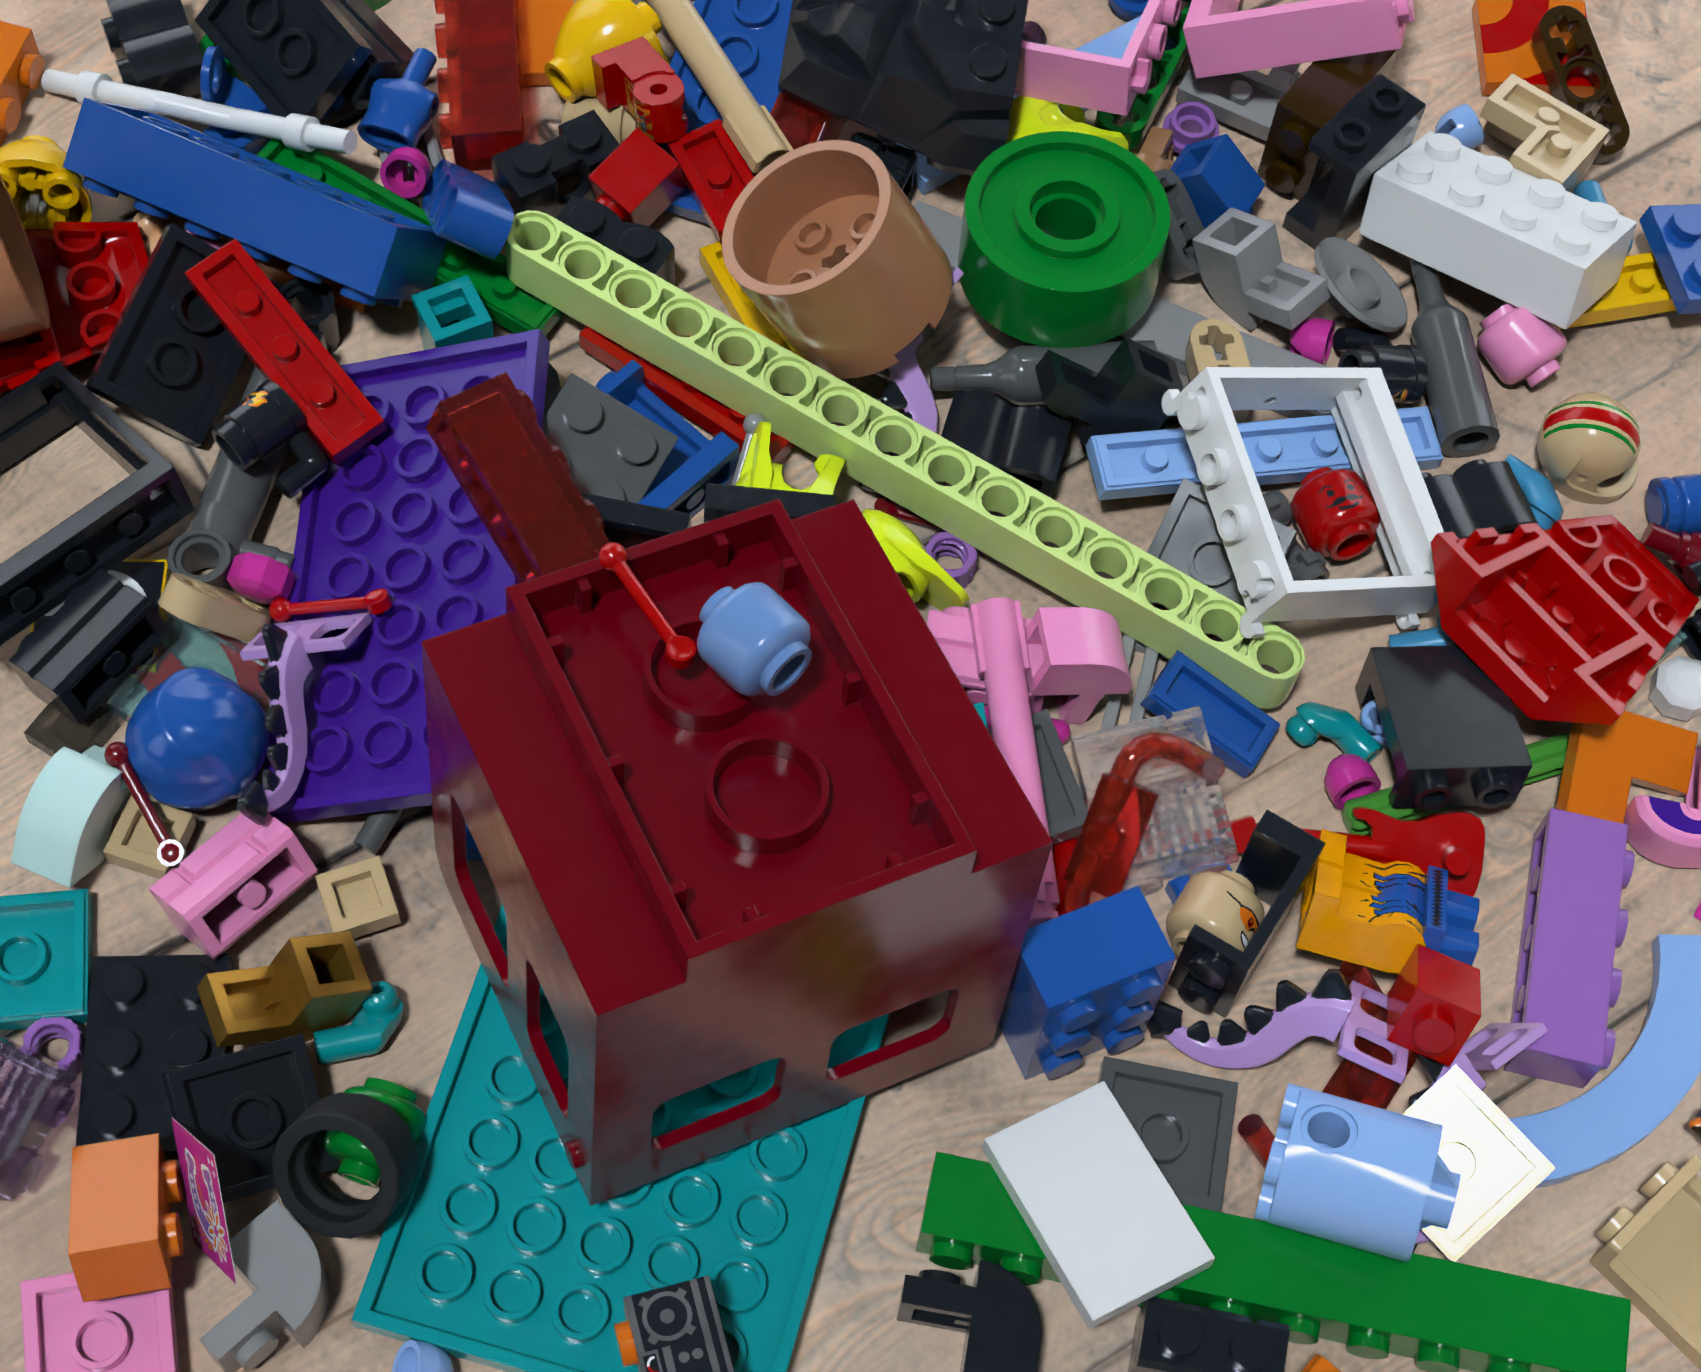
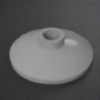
(1360, 285)

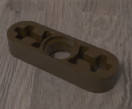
(1590, 63)

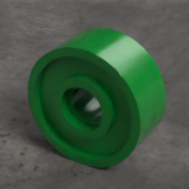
(1062, 239)

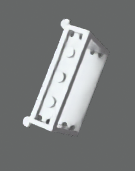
(1377, 453)

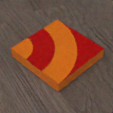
(1505, 43)

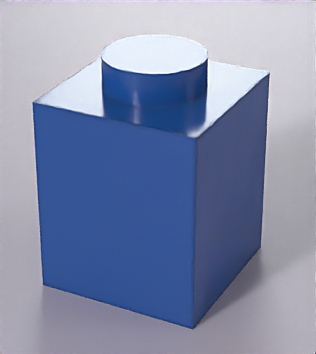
(1217, 178)

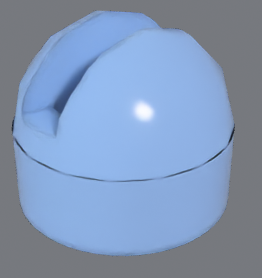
(1462, 124)
(421, 1357)

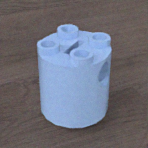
(1355, 1174)

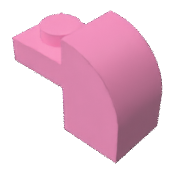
(1076, 658)

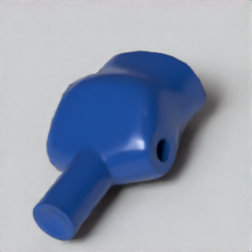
(401, 107)

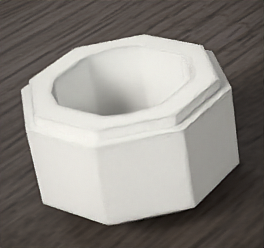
(1677, 688)

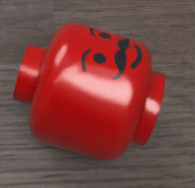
(1335, 513)

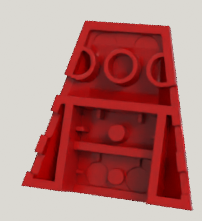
(87, 283)
(1560, 613)

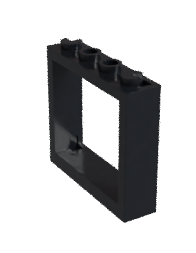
(101, 531)

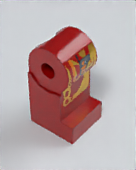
(644, 86)

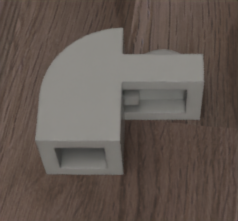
(1247, 276)
(287, 1287)

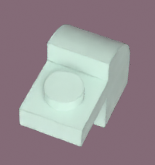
(69, 815)

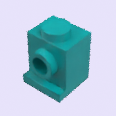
(451, 314)

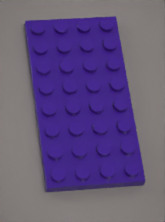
(402, 526)

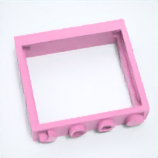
(1291, 33)
(1095, 79)

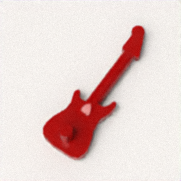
(1441, 840)

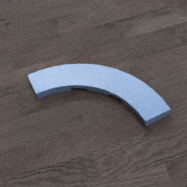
(1645, 1083)

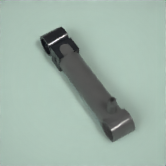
(234, 497)

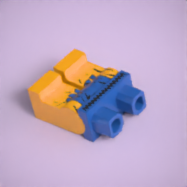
(1382, 911)

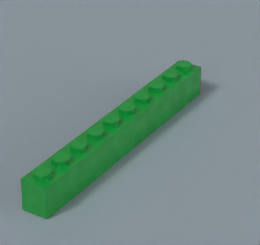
(1323, 1289)

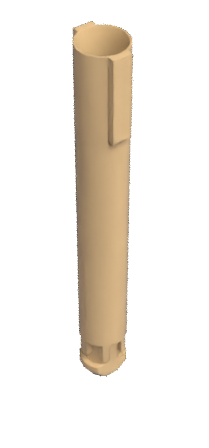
(744, 120)

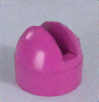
(395, 171)
(1313, 339)
(1349, 778)

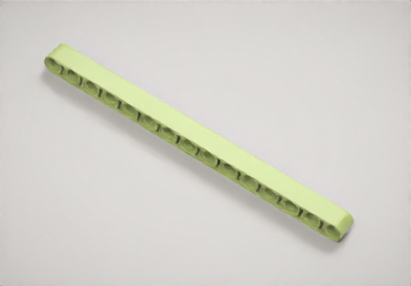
(601, 286)

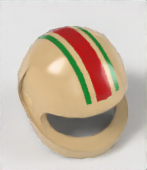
(1587, 443)

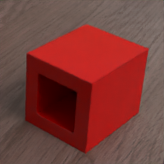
(638, 180)
(1433, 1005)

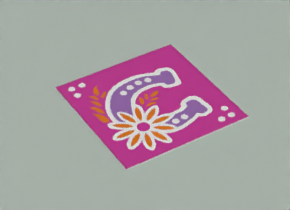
(204, 1199)

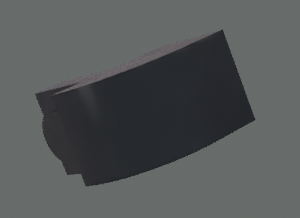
(1117, 398)
(994, 1314)

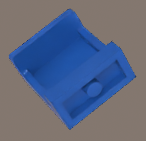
(692, 460)

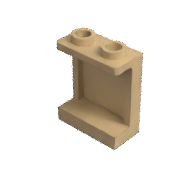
(1658, 1255)

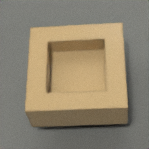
(135, 845)
(358, 898)

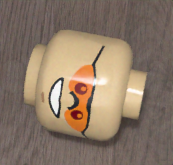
(1218, 903)

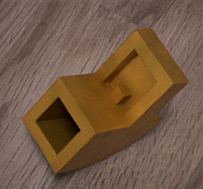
(304, 990)

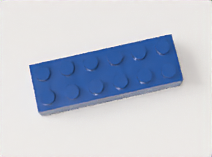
(254, 200)

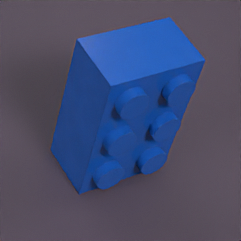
(1085, 984)

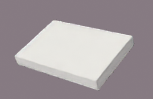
(1097, 1204)

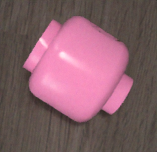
(1520, 345)

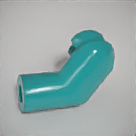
(1334, 724)

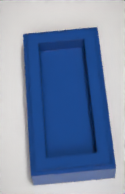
(1233, 724)

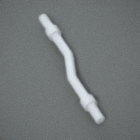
(295, 130)

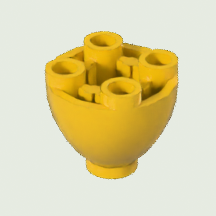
(591, 29)
(41, 185)

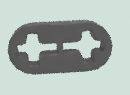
(1179, 254)

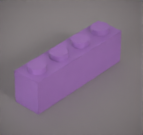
(1570, 946)

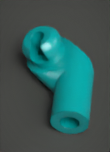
(367, 1032)

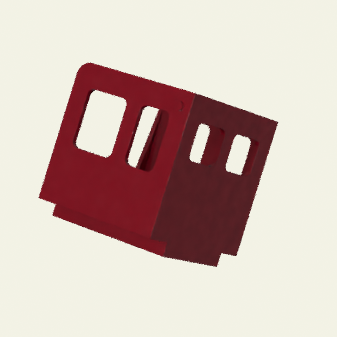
(720, 864)

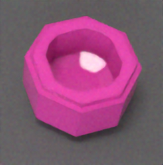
(260, 578)

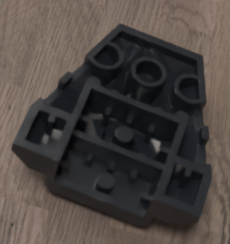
(910, 71)

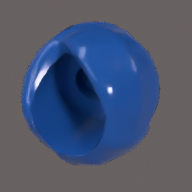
(197, 740)

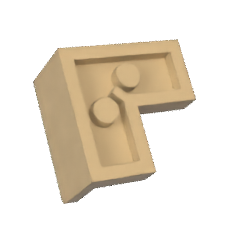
(1546, 133)

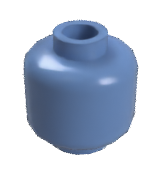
(754, 639)

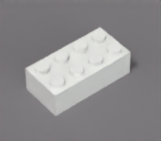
(1497, 228)

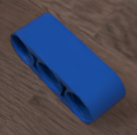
(467, 209)

